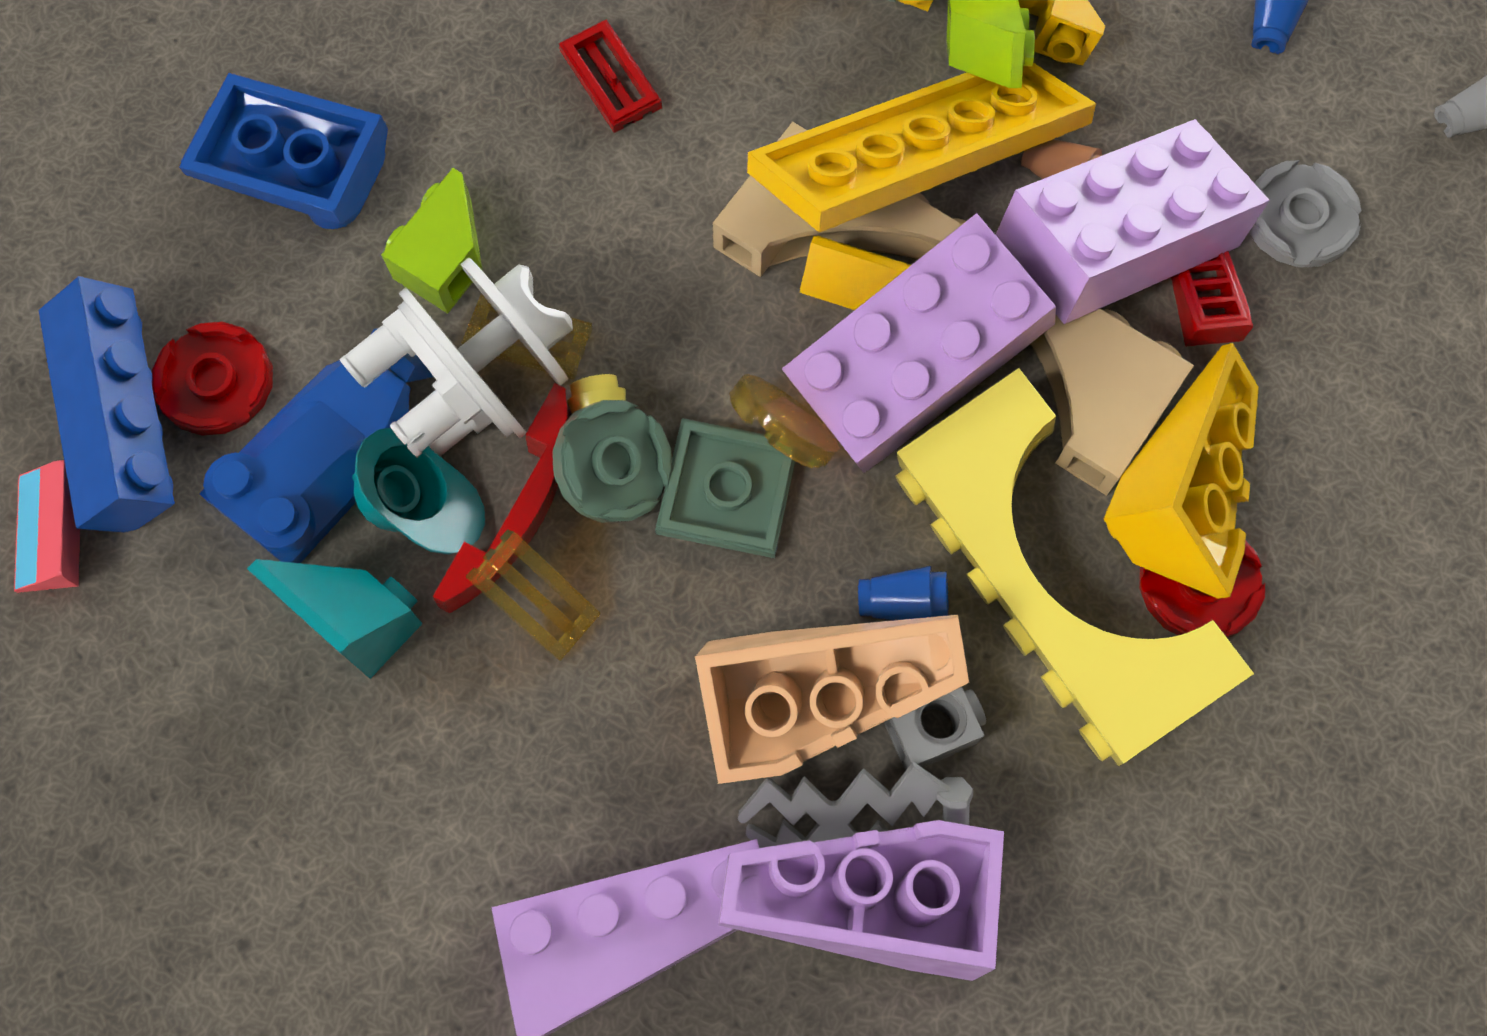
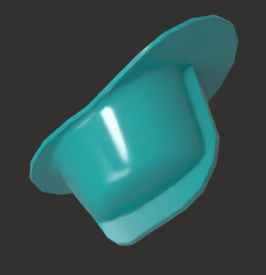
(416, 494)

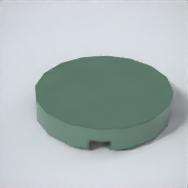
(611, 461)

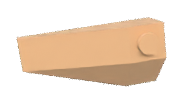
(811, 689)

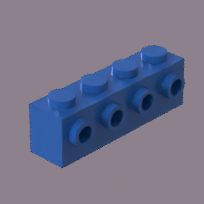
(105, 407)

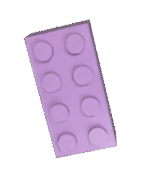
(1130, 219)
(921, 343)

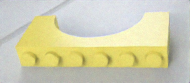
(1119, 684)

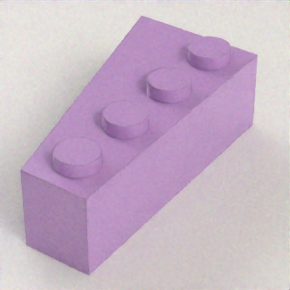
(607, 936)

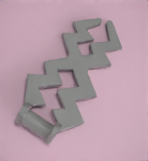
(834, 817)

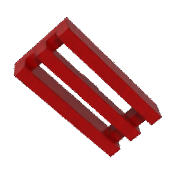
(631, 110)

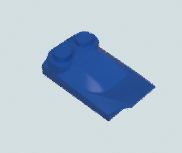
(289, 150)
(299, 468)

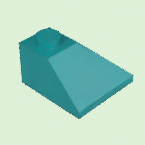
(345, 607)

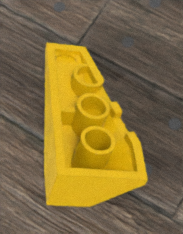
(1184, 486)

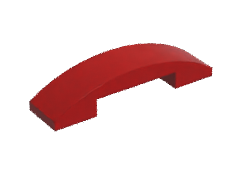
(526, 512)

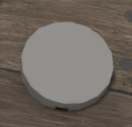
(1291, 228)

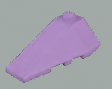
(889, 897)

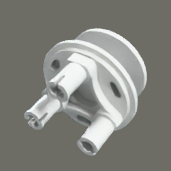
(461, 396)

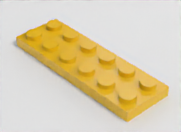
(914, 144)

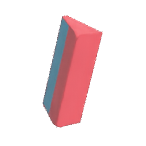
(46, 531)

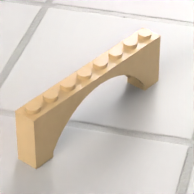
(1101, 370)

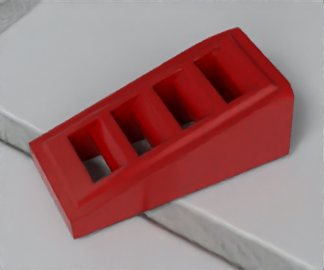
(1212, 329)

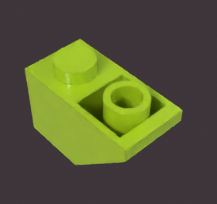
(990, 39)
(435, 242)

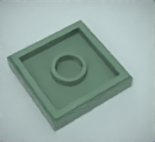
(725, 489)

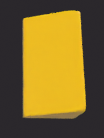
(846, 273)

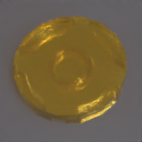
(787, 422)

